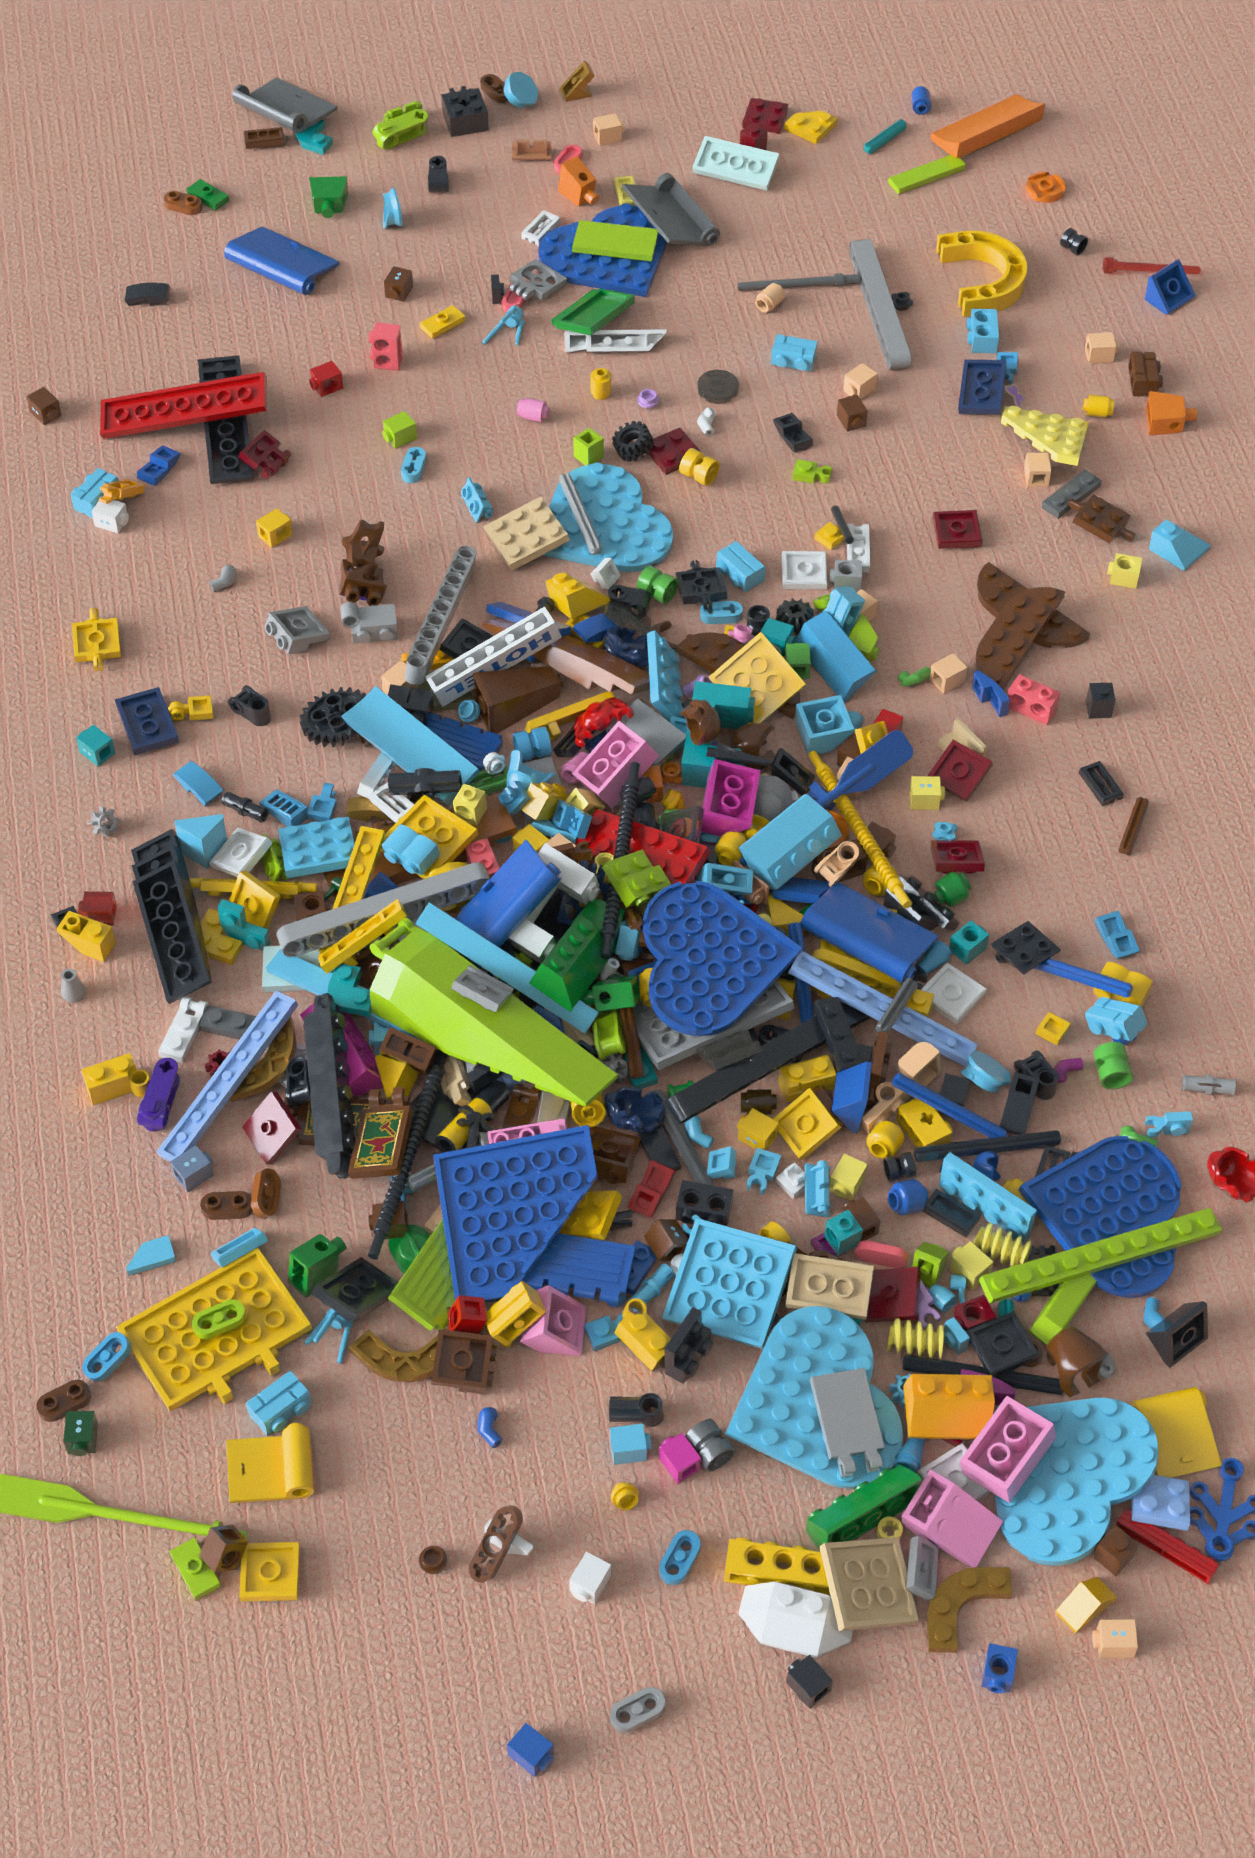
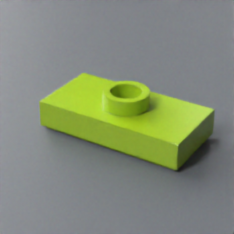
(194, 1570)

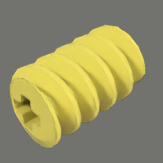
(1002, 1245)
(916, 1338)

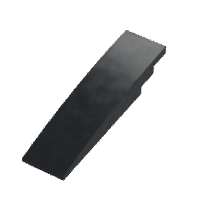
(225, 436)
(170, 916)

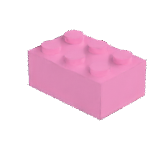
(610, 763)
(1008, 1449)

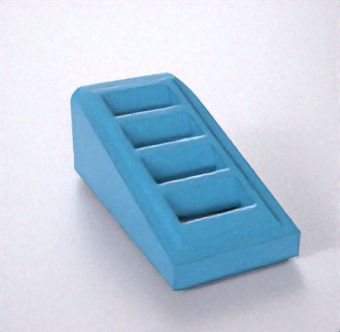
(295, 819)

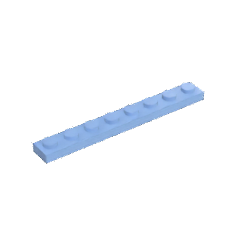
(875, 1004)
(228, 1076)

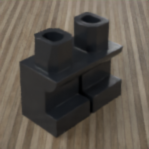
(417, 703)

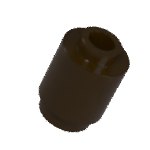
(758, 1099)

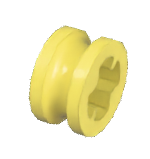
(894, 1523)

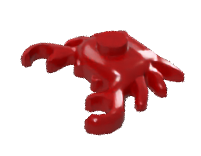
(598, 717)

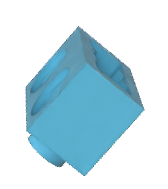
(983, 330)

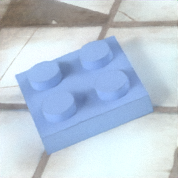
(1163, 1503)

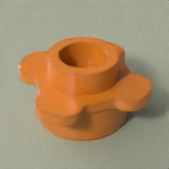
(674, 769)

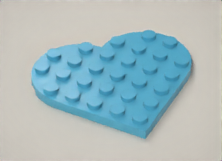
(626, 528)
(779, 1405)
(1097, 1460)

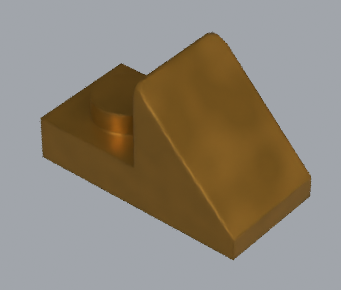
(576, 85)

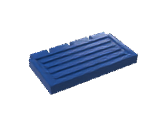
(466, 740)
(585, 1266)

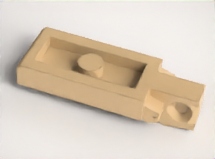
(455, 1081)

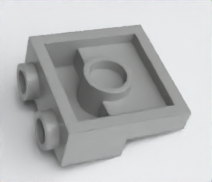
(295, 629)

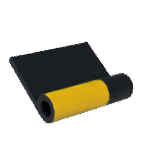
(442, 1129)

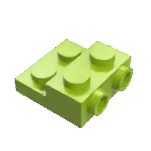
(635, 878)

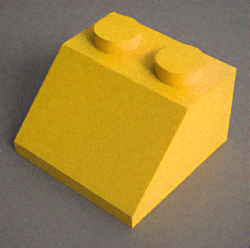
(573, 595)

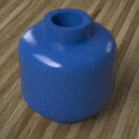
(907, 1197)

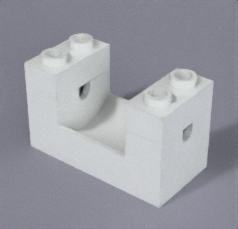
(576, 882)

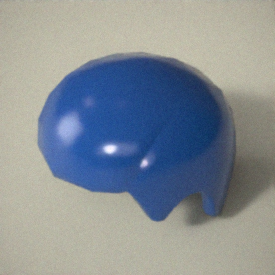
(987, 1164)

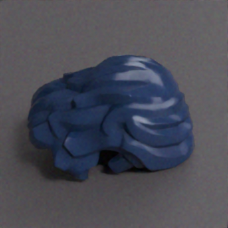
(622, 645)
(632, 1111)

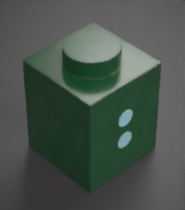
(80, 1432)

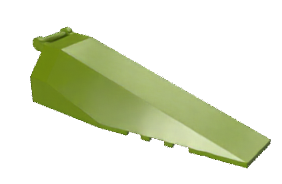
(417, 997)

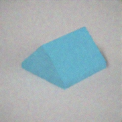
(201, 837)

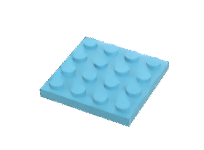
(732, 1280)

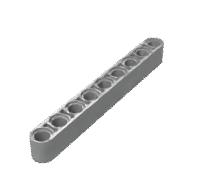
(880, 304)
(440, 615)
(335, 924)

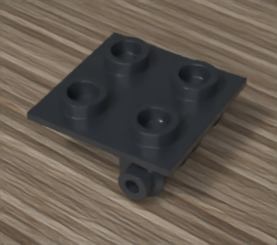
(1024, 947)

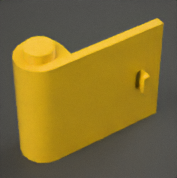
(1180, 1431)
(272, 1465)

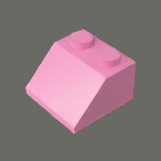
(559, 1328)

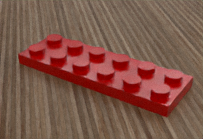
(675, 855)

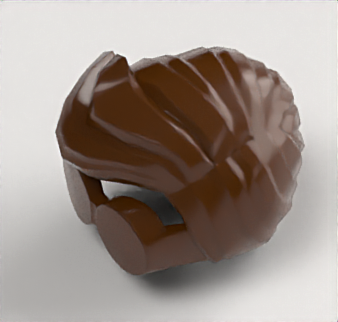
(702, 721)

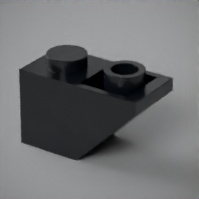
(1019, 1103)

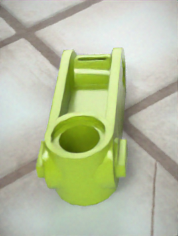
(401, 129)
(608, 1033)

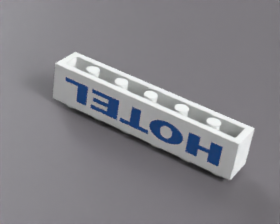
(494, 654)

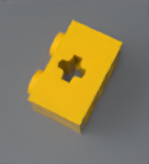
(923, 1124)

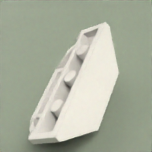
(792, 1619)

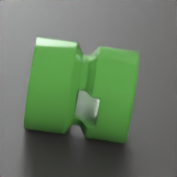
(659, 585)
(1113, 1065)

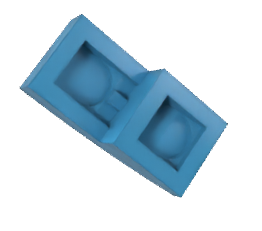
(199, 782)
(571, 819)
(1116, 936)

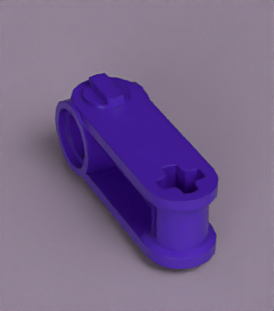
(159, 1096)

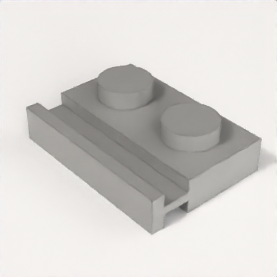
(482, 988)

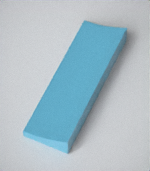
(406, 739)

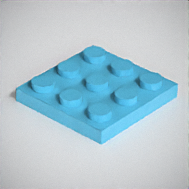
(316, 847)

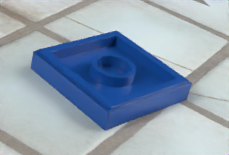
(801, 890)

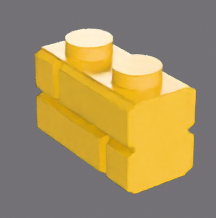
(799, 1077)
(514, 1313)

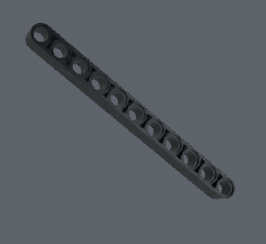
(749, 1070)

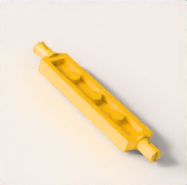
(285, 889)

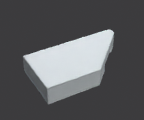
(519, 1545)

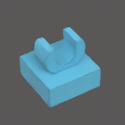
(722, 1163)

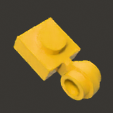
(198, 708)

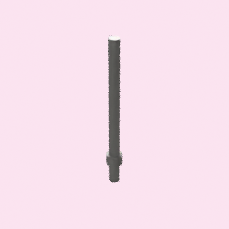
(838, 279)

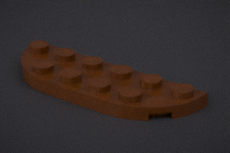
(997, 588)
(1016, 632)
(713, 650)

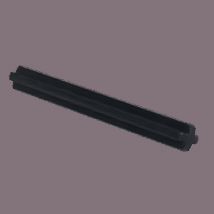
(995, 1144)
(1012, 1378)

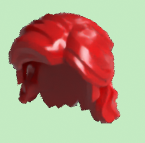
(1233, 1172)

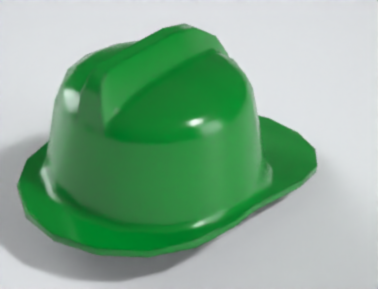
(407, 1248)

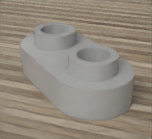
(635, 1709)

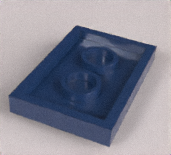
(982, 387)
(146, 721)

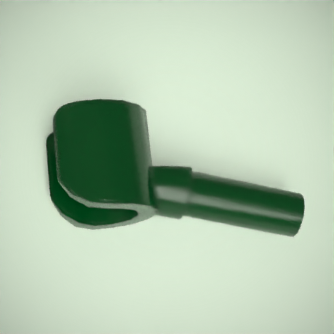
(335, 885)

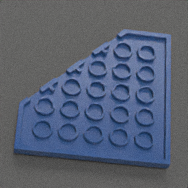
(509, 1204)

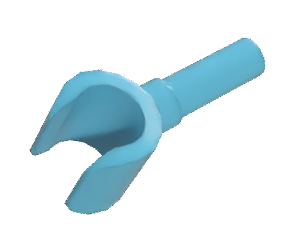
(958, 1283)

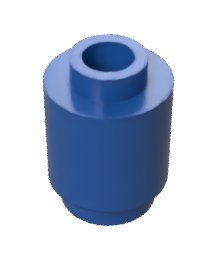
(921, 100)

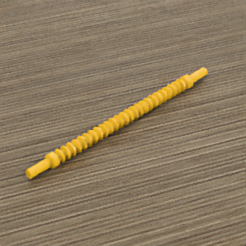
(861, 832)

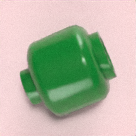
(952, 889)

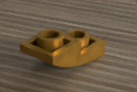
(362, 808)

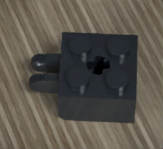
(464, 111)

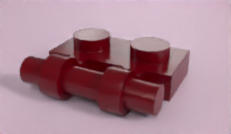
(259, 451)

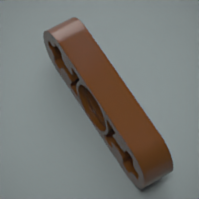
(484, 1547)

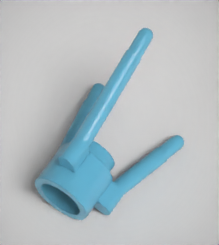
(512, 319)
(336, 1321)

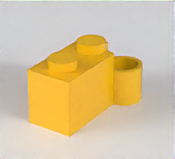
(114, 1079)
(642, 1334)

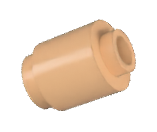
(770, 297)

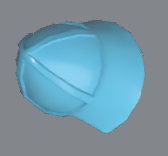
(523, 773)

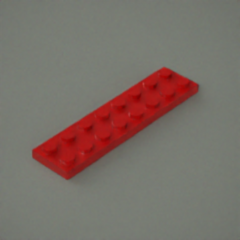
(183, 405)

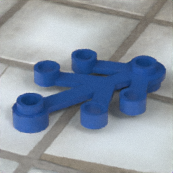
(1223, 1515)

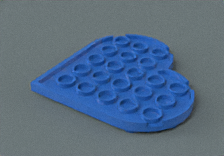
(600, 271)
(710, 957)
(1106, 1193)

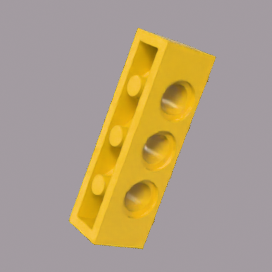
(740, 1571)

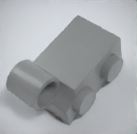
(370, 622)

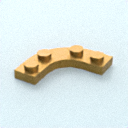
(272, 1066)
(394, 1364)
(953, 1594)

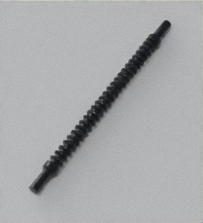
(622, 847)
(397, 1185)

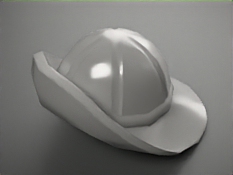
(772, 797)

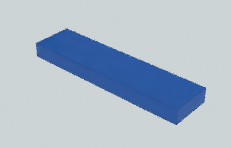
(516, 614)

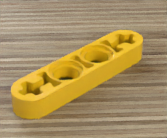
(860, 972)

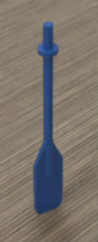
(869, 767)

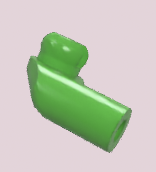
(917, 677)
(1130, 1132)

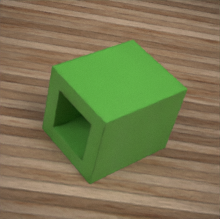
(798, 657)

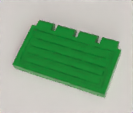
(593, 311)

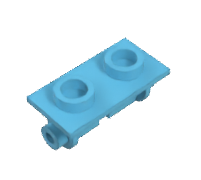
(476, 500)
(817, 1189)

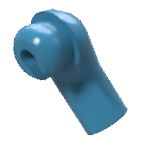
(1151, 1315)

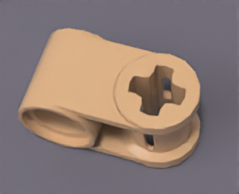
(834, 865)

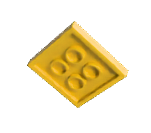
(765, 672)
(441, 827)

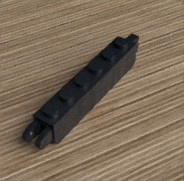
(329, 1085)

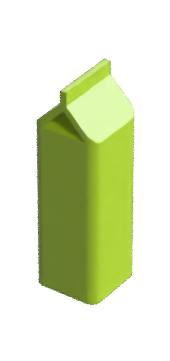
(1061, 1307)

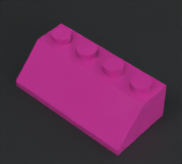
(360, 1058)

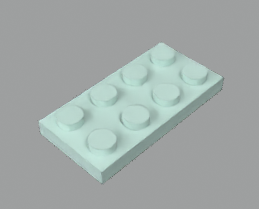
(735, 163)

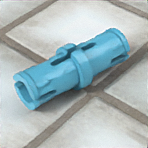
(652, 1286)

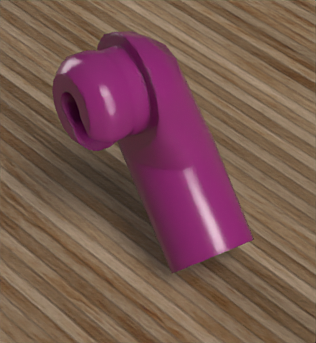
(1066, 1066)

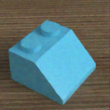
(823, 724)

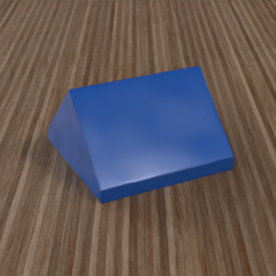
(1169, 288)
(852, 1095)

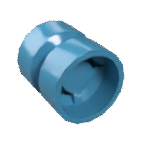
(532, 744)

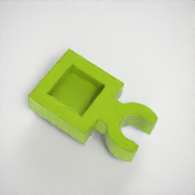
(808, 471)

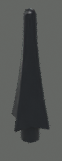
(734, 756)

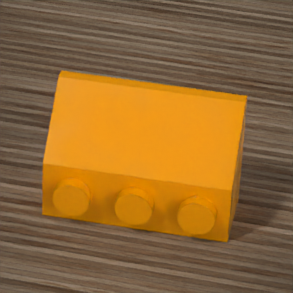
(947, 1405)

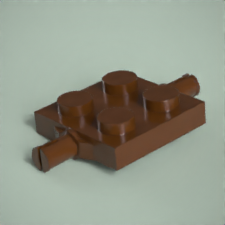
(1101, 519)
(879, 1065)

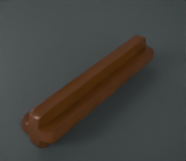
(1133, 826)
(633, 918)
(632, 1042)

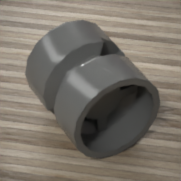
(709, 1445)

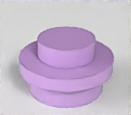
(648, 398)

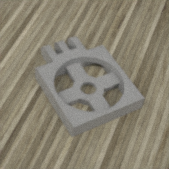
(533, 288)

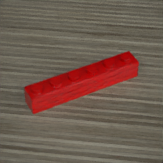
(1169, 1547)

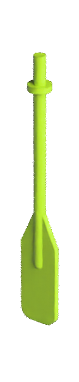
(62, 1503)

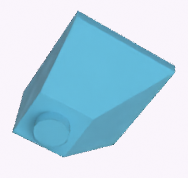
(1177, 544)

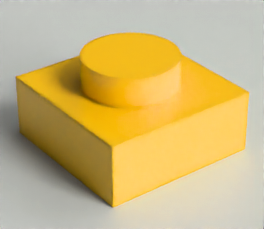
(829, 536)
(1053, 1028)

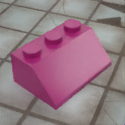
(729, 798)

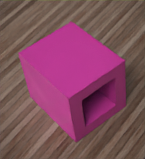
(679, 1457)

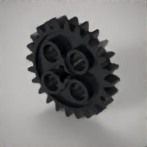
(324, 717)

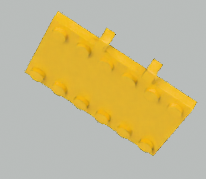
(186, 1365)

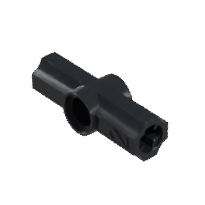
(424, 782)

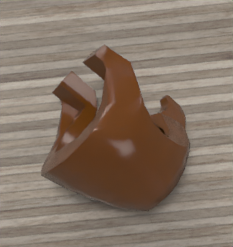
(750, 739)
(1072, 1354)

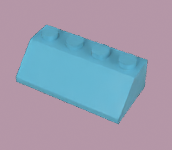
(790, 841)

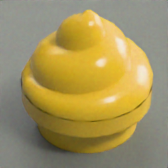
(673, 800)
(624, 1496)

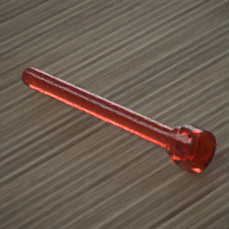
(1112, 265)

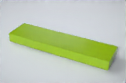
(926, 173)

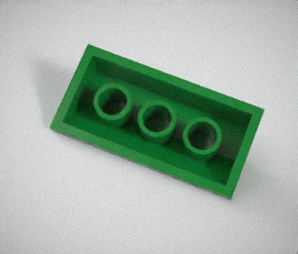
(571, 964)
(864, 1508)

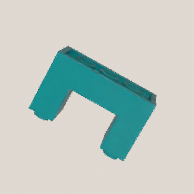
(734, 710)

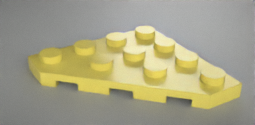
(1049, 433)

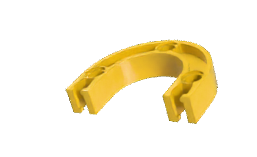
(993, 250)

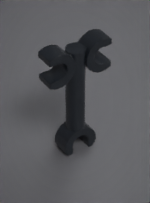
(476, 1122)

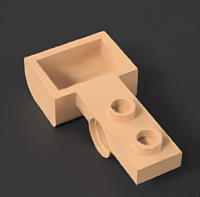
(920, 1064)

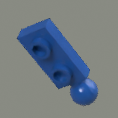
(642, 1264)

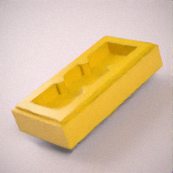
(442, 321)

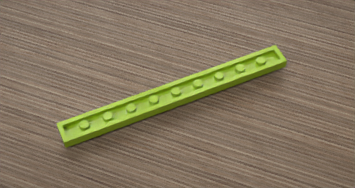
(1099, 1255)

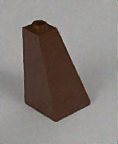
(514, 694)

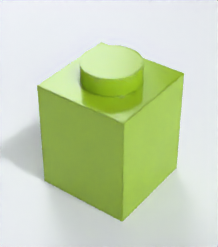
(399, 429)
(588, 447)

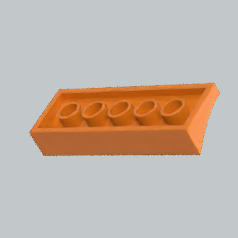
(988, 125)

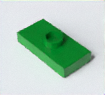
(208, 194)

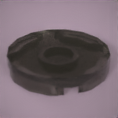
(717, 386)

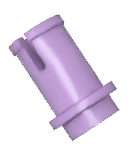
(688, 688)

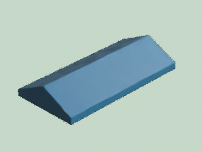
(835, 655)

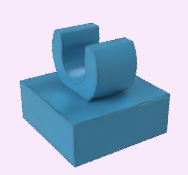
(514, 797)

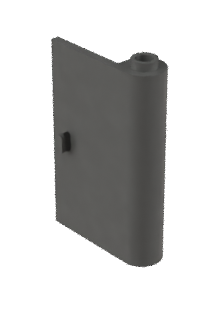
(284, 104)
(673, 212)

